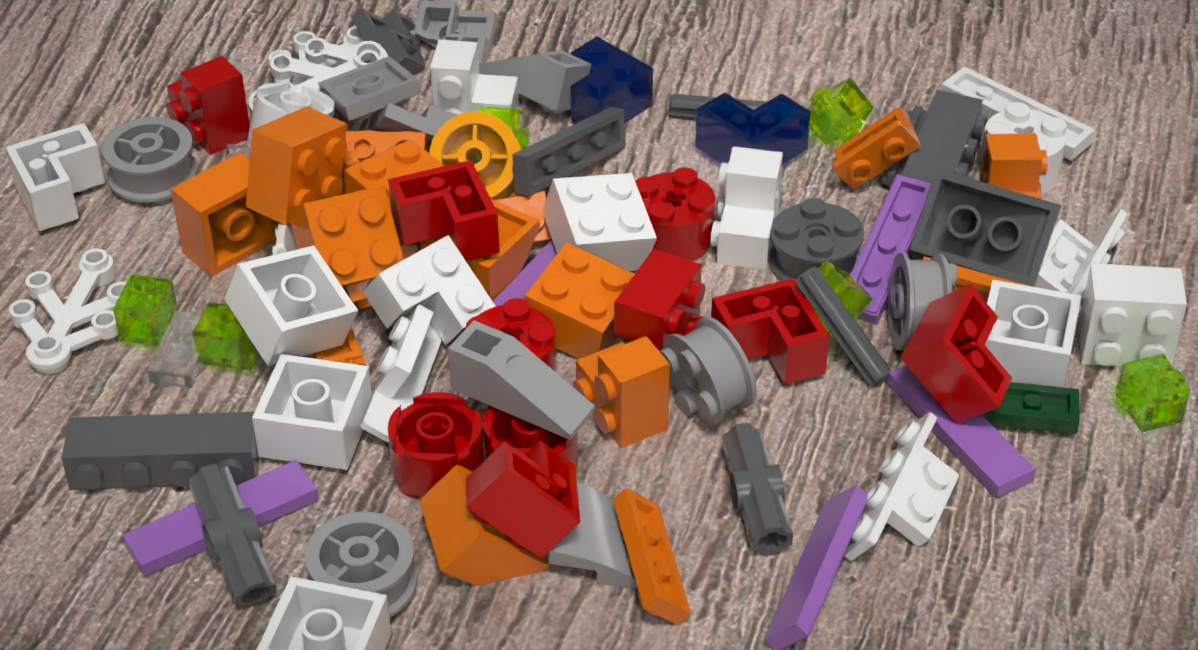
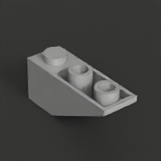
(542, 77)
(514, 380)

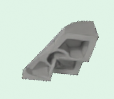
(446, 22)
(398, 119)
(596, 541)

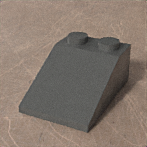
(985, 227)

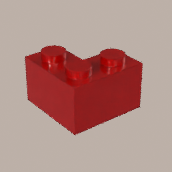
(211, 104)
(446, 203)
(660, 299)
(778, 324)
(952, 355)
(526, 496)

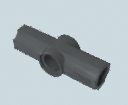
(757, 489)
(232, 536)

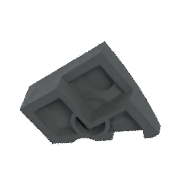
(394, 37)

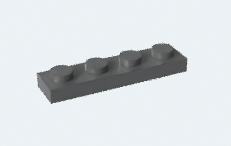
(568, 151)

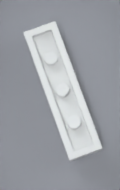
(998, 96)

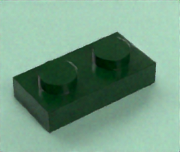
(1038, 408)

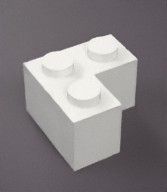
(459, 85)
(51, 170)
(747, 207)
(438, 281)

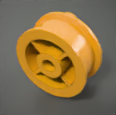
(479, 134)

